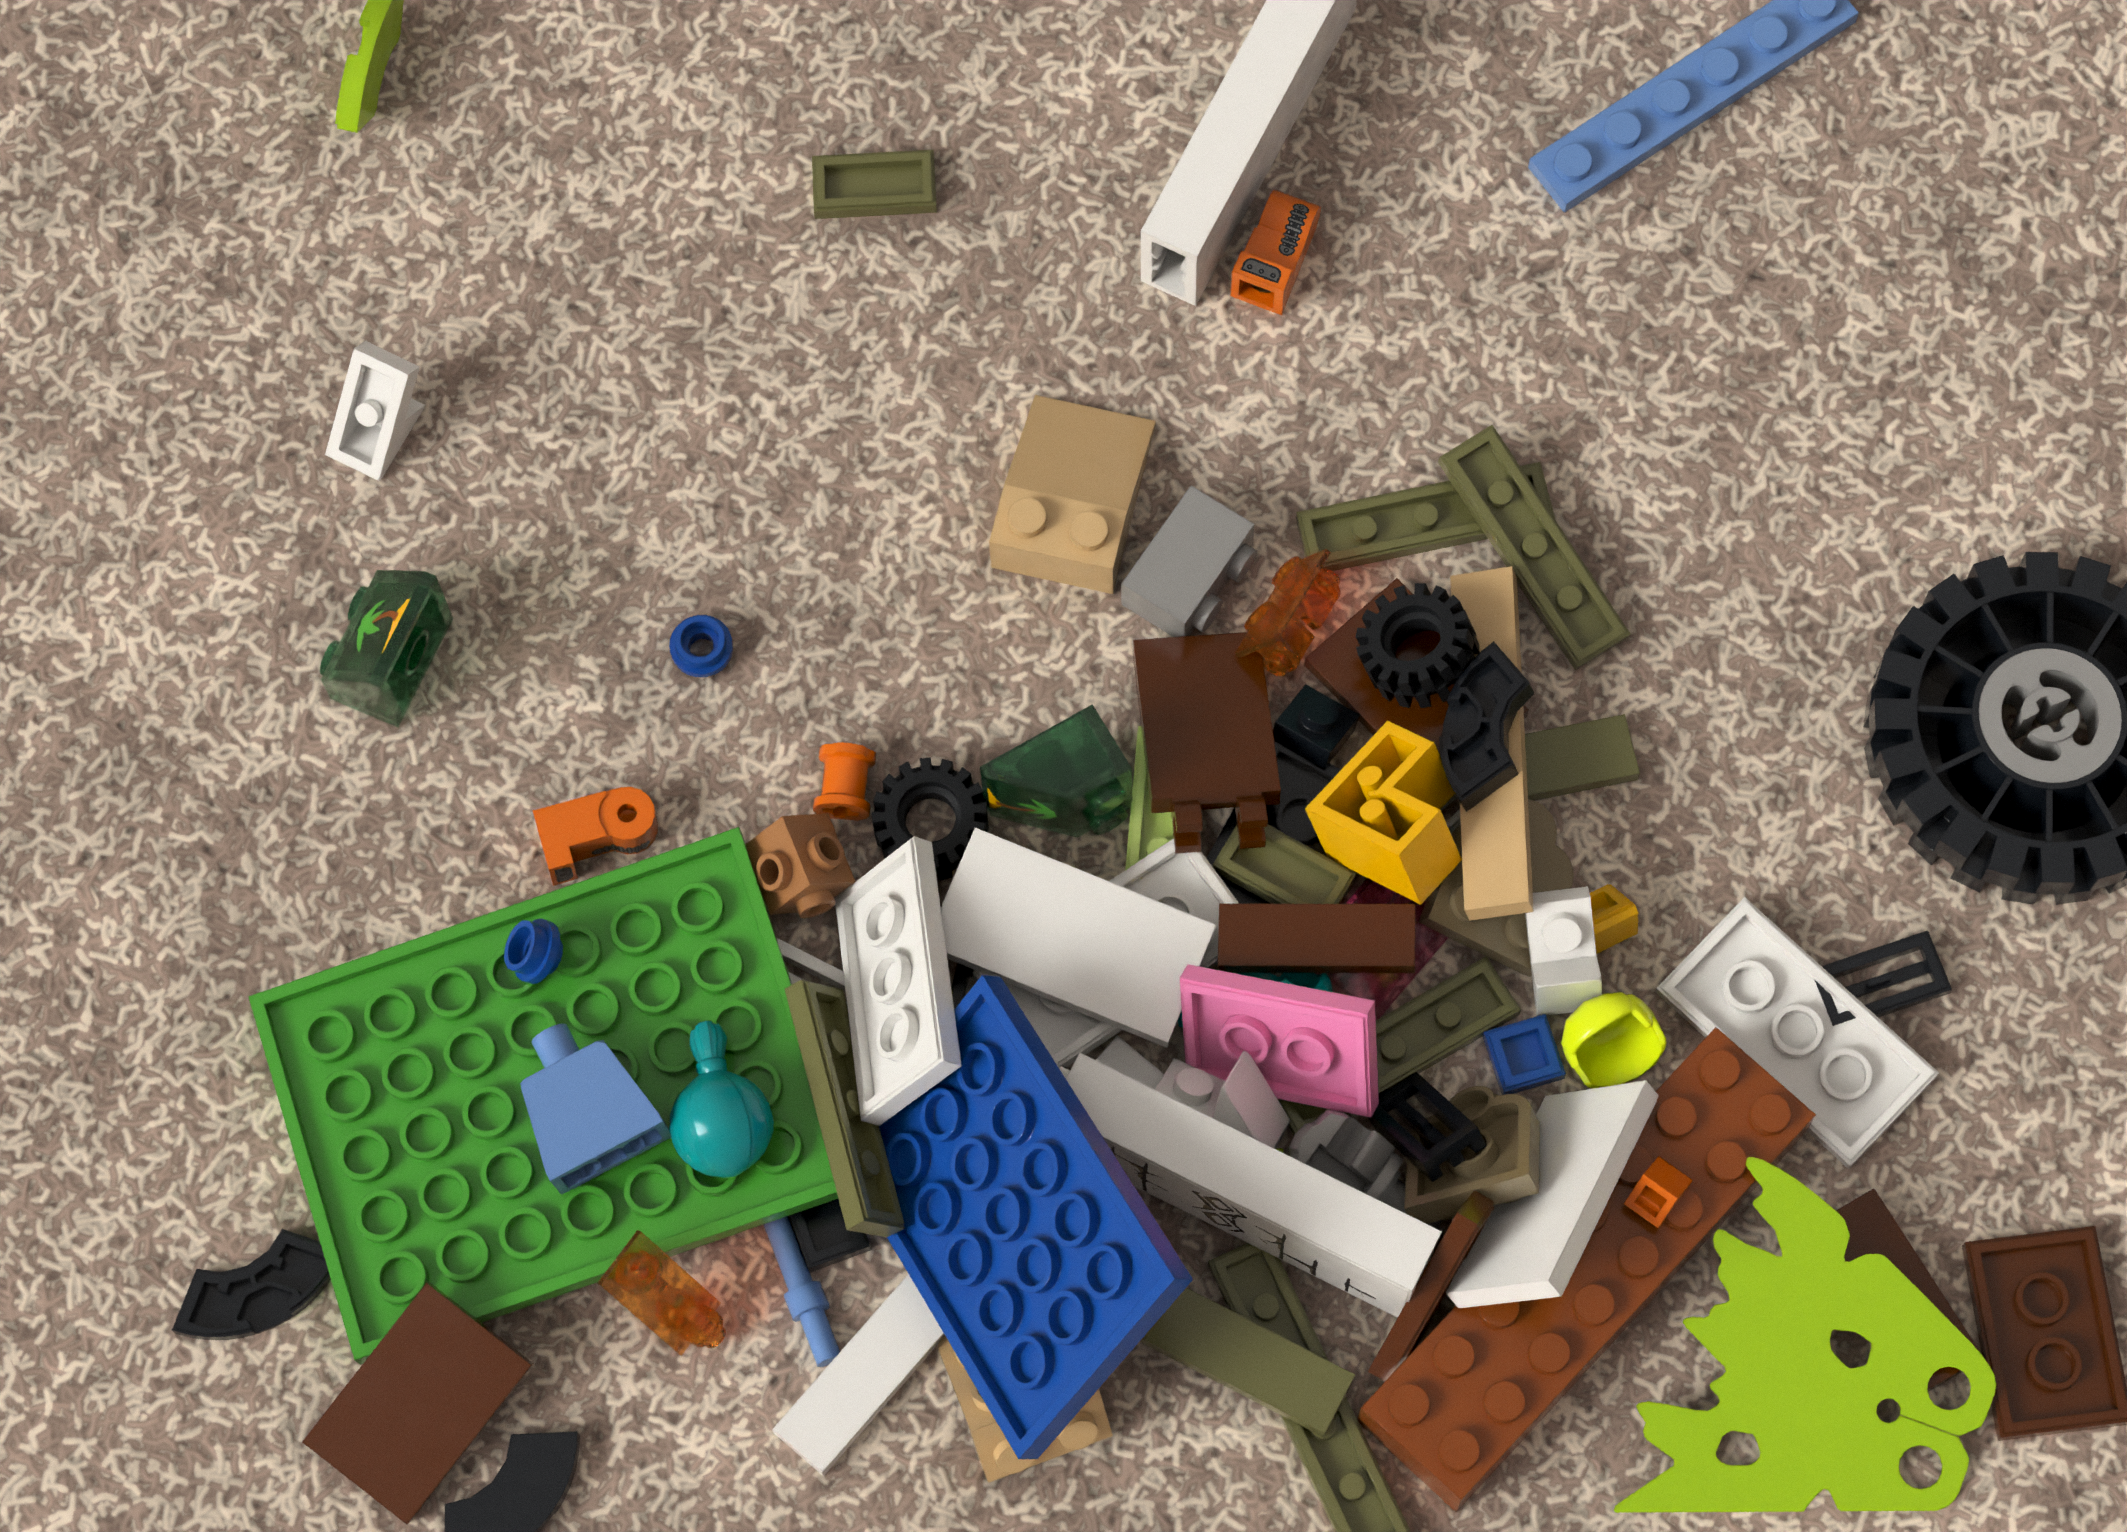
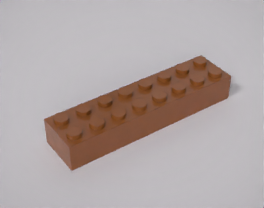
(1504, 1366)

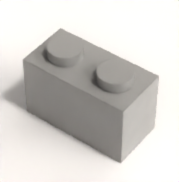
(1189, 565)

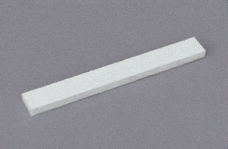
(889, 1345)

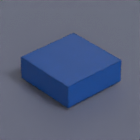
(1524, 1055)

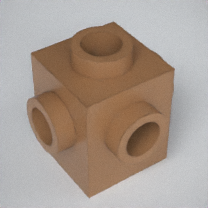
(800, 865)

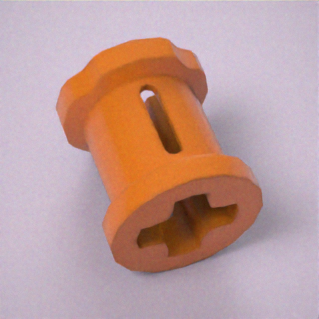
(844, 781)

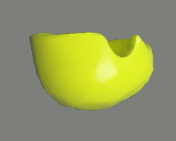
(1612, 1039)

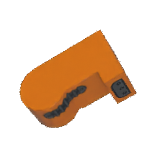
(1275, 252)
(595, 825)

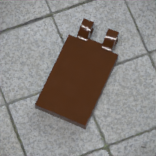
(1206, 734)

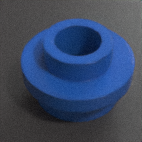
(698, 628)
(533, 950)

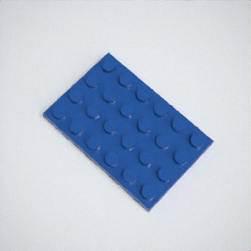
(1024, 1226)

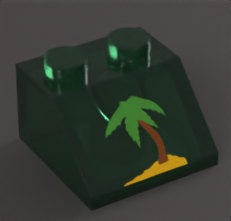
(387, 644)
(1062, 779)

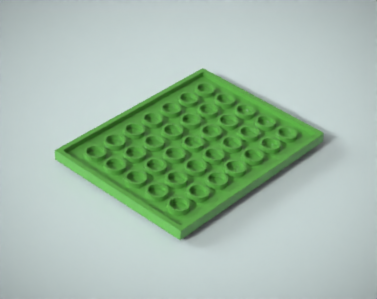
(415, 1112)

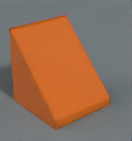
(1658, 1191)

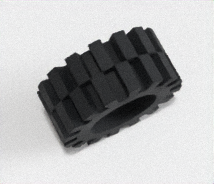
(1399, 621)
(924, 783)

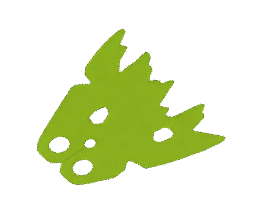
(1793, 1392)

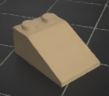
(1071, 494)

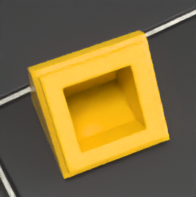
(1613, 917)

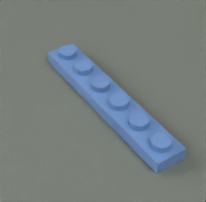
(1686, 96)

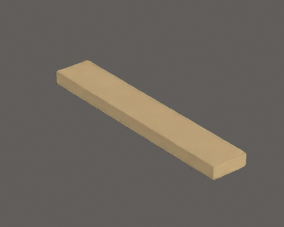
(1497, 828)

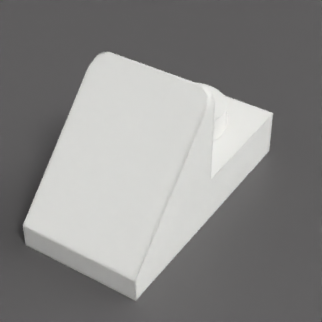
(374, 410)
(1562, 950)
(1239, 1102)

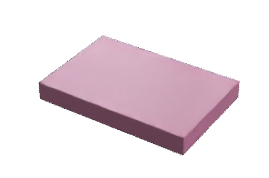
(1303, 1039)

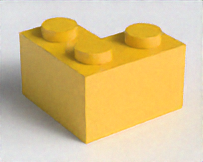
(1387, 816)

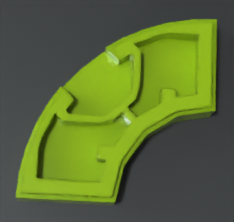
(366, 70)

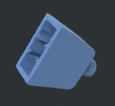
(586, 1110)

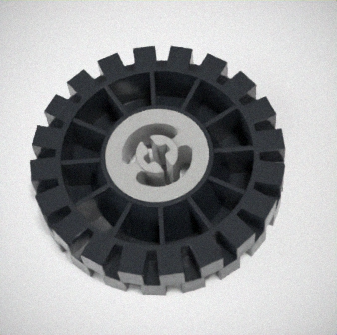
(1937, 739)

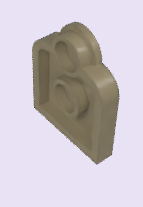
(1503, 936)
(1500, 1171)

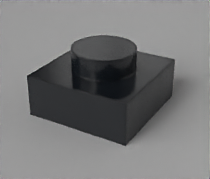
(1315, 726)

